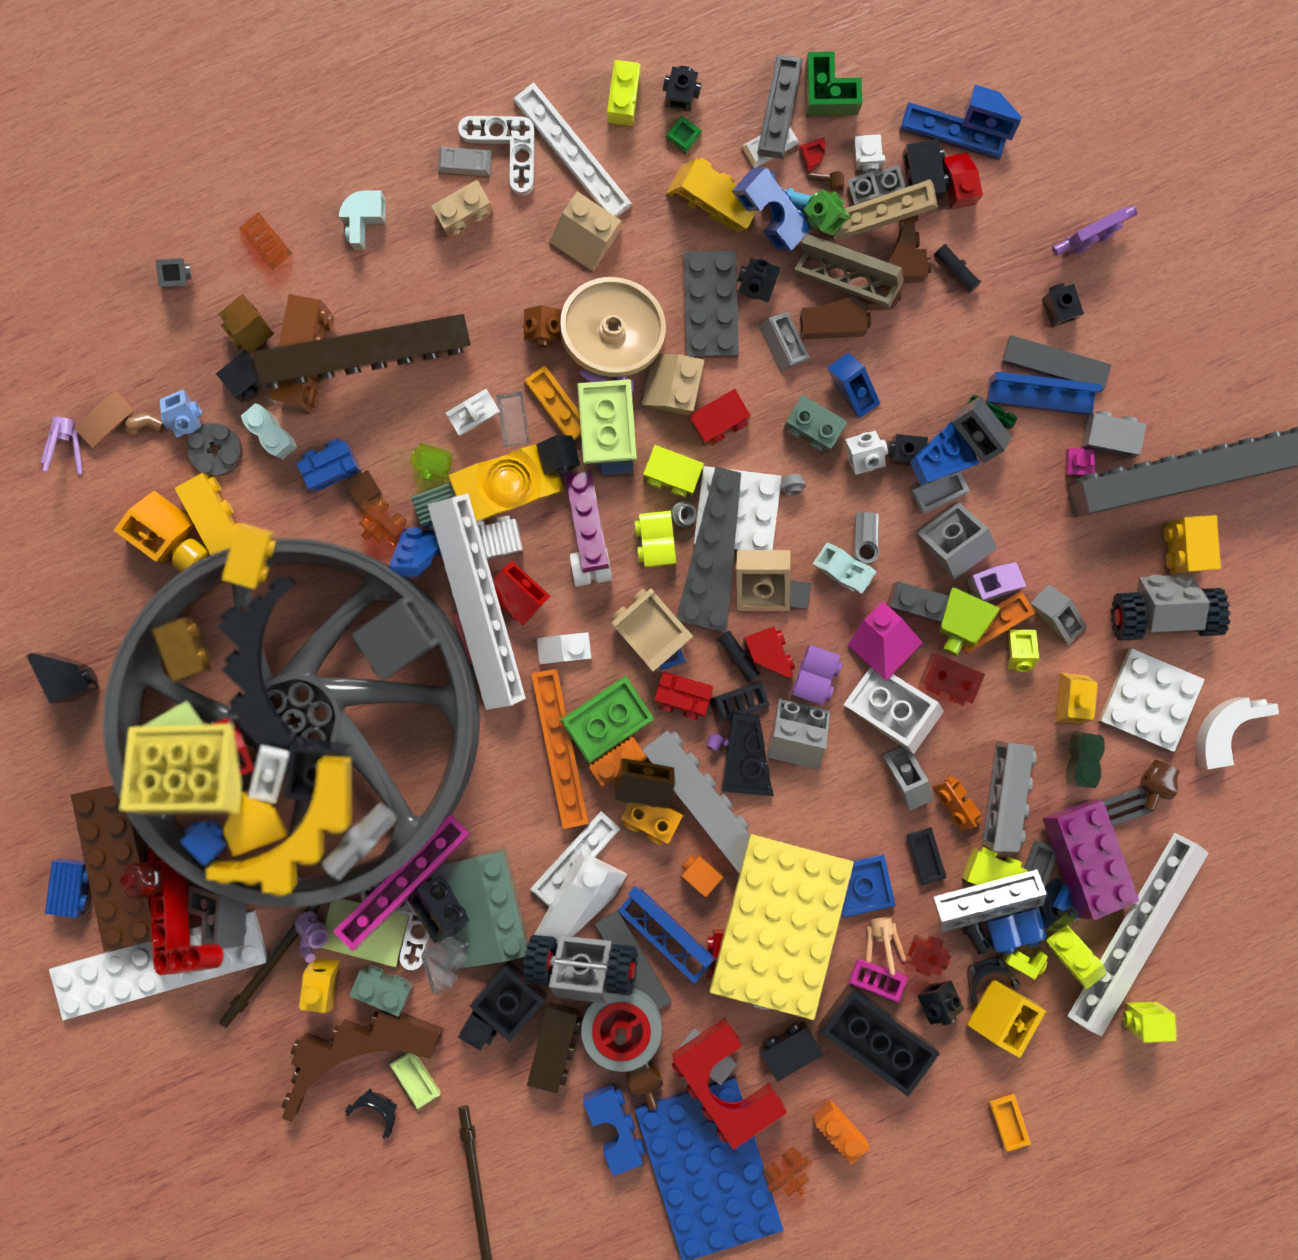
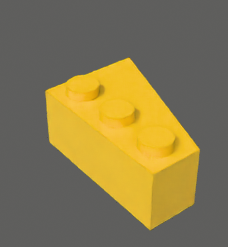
(711, 192)

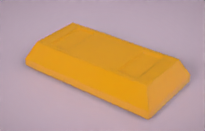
(1010, 1122)

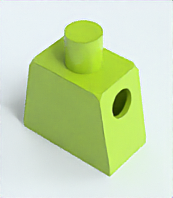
(965, 620)

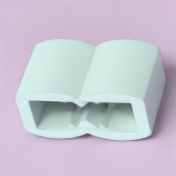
(267, 428)

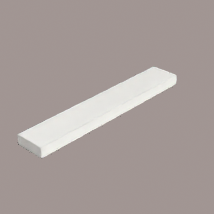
(572, 151)

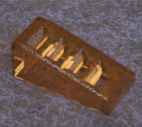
(275, 257)

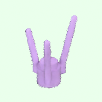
(61, 430)

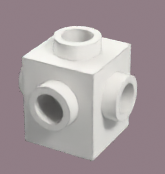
(866, 452)

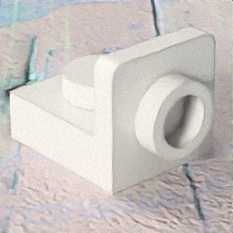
(868, 153)

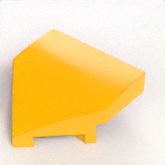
(253, 826)

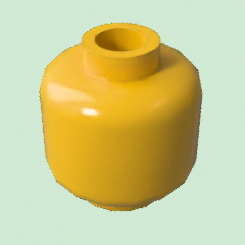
(188, 553)

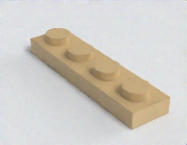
(888, 209)

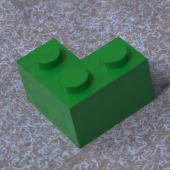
(826, 93)

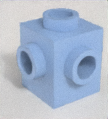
(180, 413)

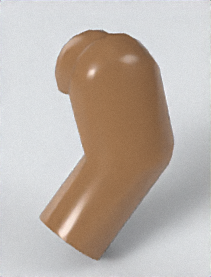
(143, 419)

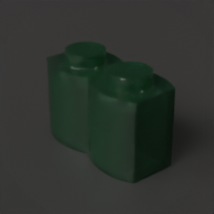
(1084, 765)

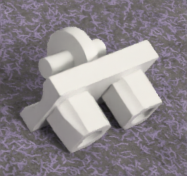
(472, 412)

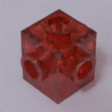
(921, 950)

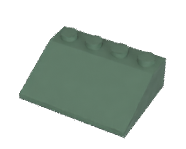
(490, 898)

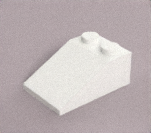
(894, 709)

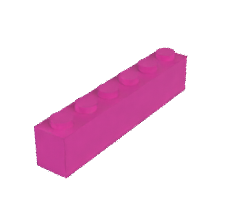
(401, 884)

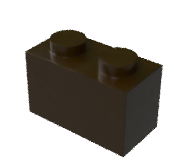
(644, 783)

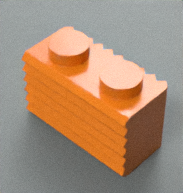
(607, 766)
(840, 1132)

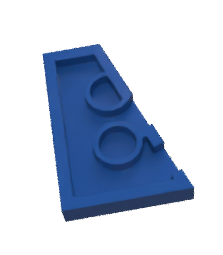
(943, 456)
(414, 552)

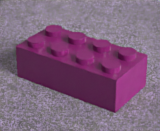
(1090, 859)

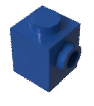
(205, 840)

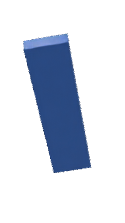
(949, 130)

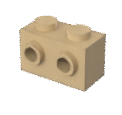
(462, 208)

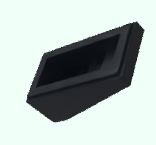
(718, 709)

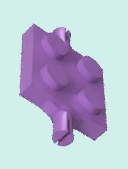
(1098, 231)

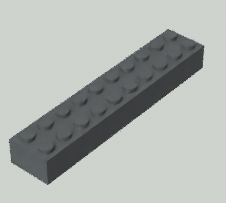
(1184, 472)

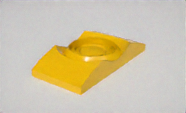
(505, 483)

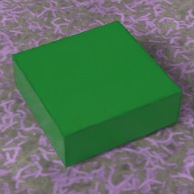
(683, 134)

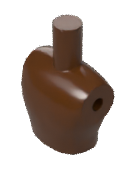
(1161, 782)
(643, 1083)

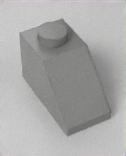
(1059, 614)
(909, 778)

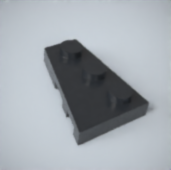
(745, 757)

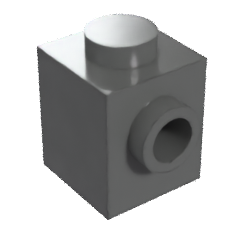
(172, 272)

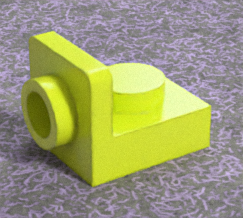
(1022, 650)
(1021, 962)

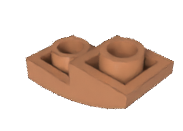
(104, 419)

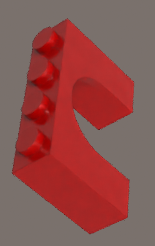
(735, 1120)

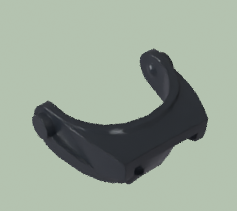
(1049, 914)
(980, 969)
(380, 1103)

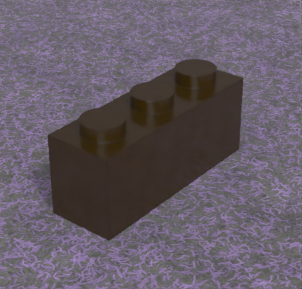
(554, 1048)

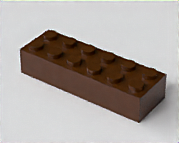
(108, 847)

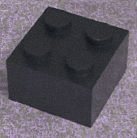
(303, 765)
(508, 1001)

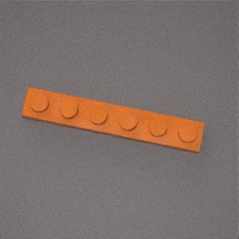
(560, 749)

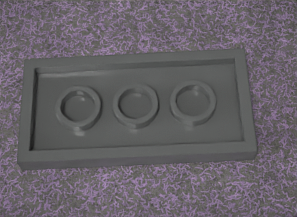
(711, 304)

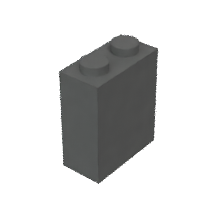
(396, 638)

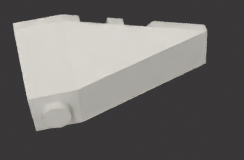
(581, 896)

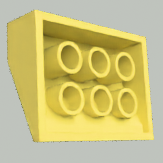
(181, 770)

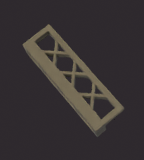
(849, 261)

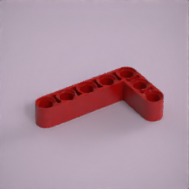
(171, 927)

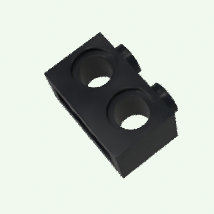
(435, 911)

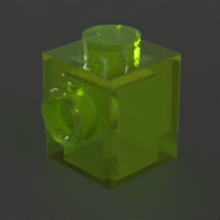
(431, 461)

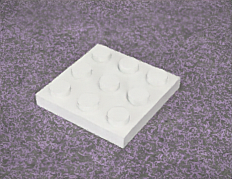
(755, 509)
(1151, 700)

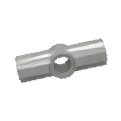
(359, 841)

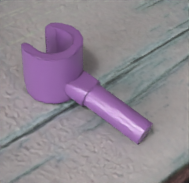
(716, 742)

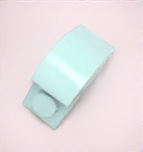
(362, 209)
(843, 568)

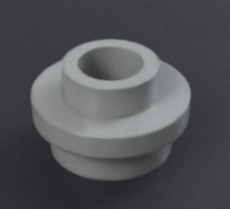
(792, 484)
(689, 514)

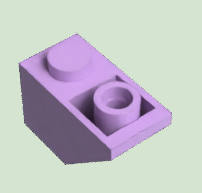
(996, 582)

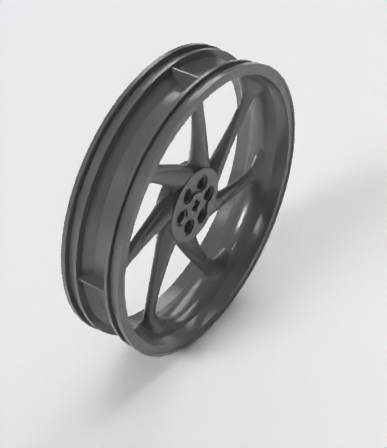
(139, 666)

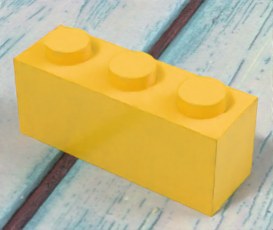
(208, 511)

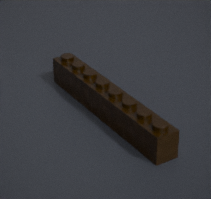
(359, 350)

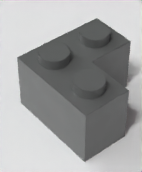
(221, 917)

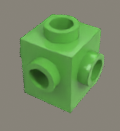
(826, 212)

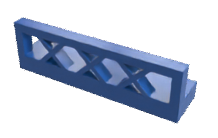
(1042, 393)
(673, 928)

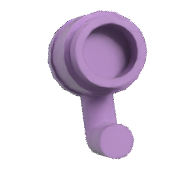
(312, 934)

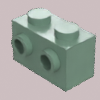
(814, 424)
(381, 989)

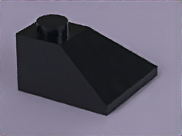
(61, 677)

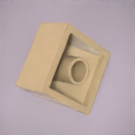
(585, 231)
(673, 383)
(762, 580)

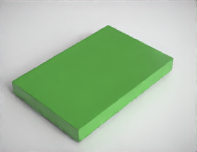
(607, 719)

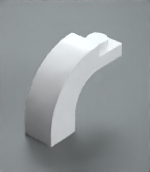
(1217, 729)

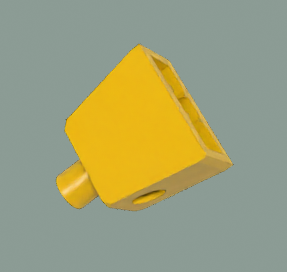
(1076, 699)
(319, 987)

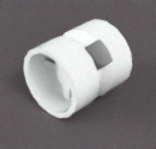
(583, 579)

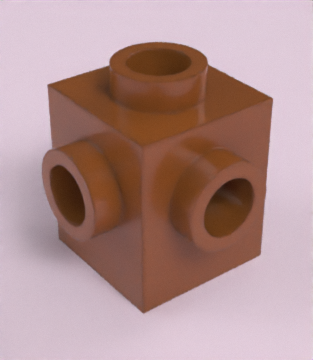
(542, 325)

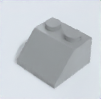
(957, 540)

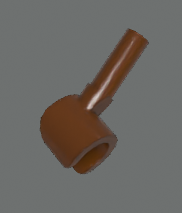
(836, 179)

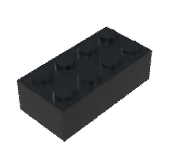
(878, 1040)

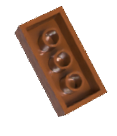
(303, 321)

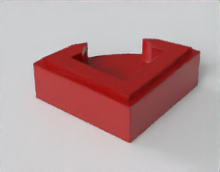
(813, 153)

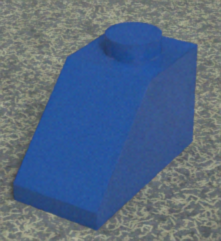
(991, 113)
(854, 384)

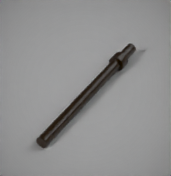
(240, 1001)
(467, 1135)

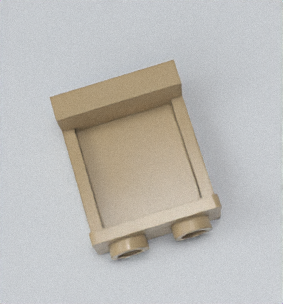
(651, 628)

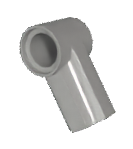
(866, 536)

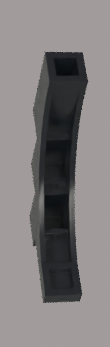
(246, 629)

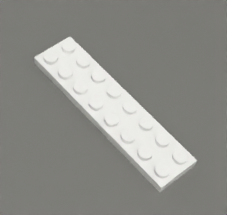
(130, 973)

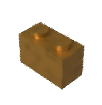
(245, 324)
(182, 649)

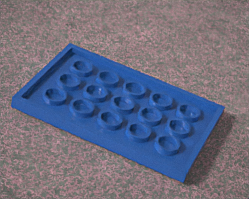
(708, 1188)

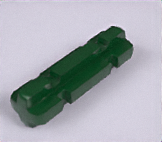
(1007, 419)

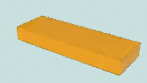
(555, 402)

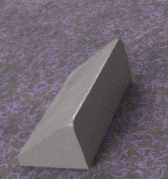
(784, 341)

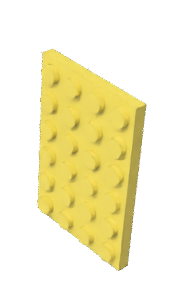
(781, 927)

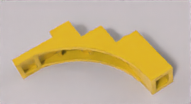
(278, 868)

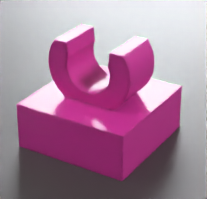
(1080, 462)

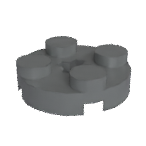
(201, 442)

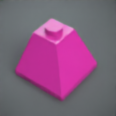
(884, 641)

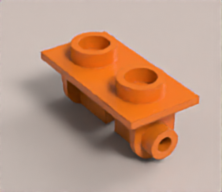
(964, 813)

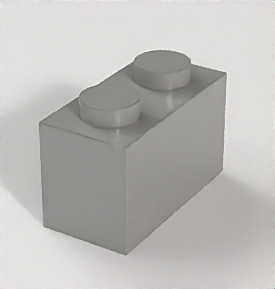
(1114, 435)

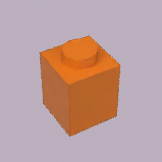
(701, 874)

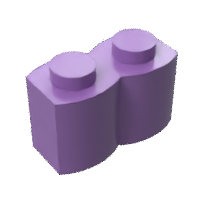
(816, 675)

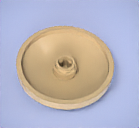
(612, 327)

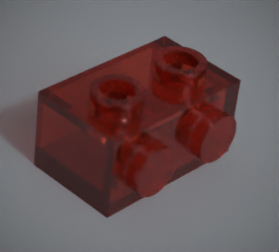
(952, 679)

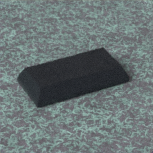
(926, 856)

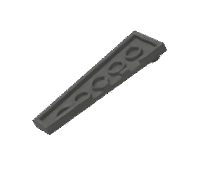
(710, 572)

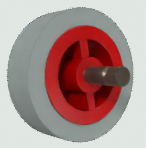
(623, 1031)

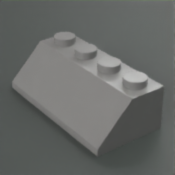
(1008, 796)

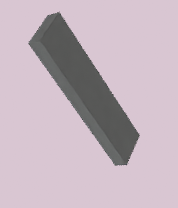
(780, 106)
(1054, 362)
(615, 929)

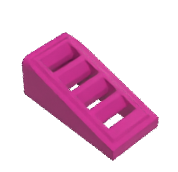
(894, 995)

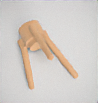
(884, 930)

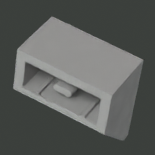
(799, 734)

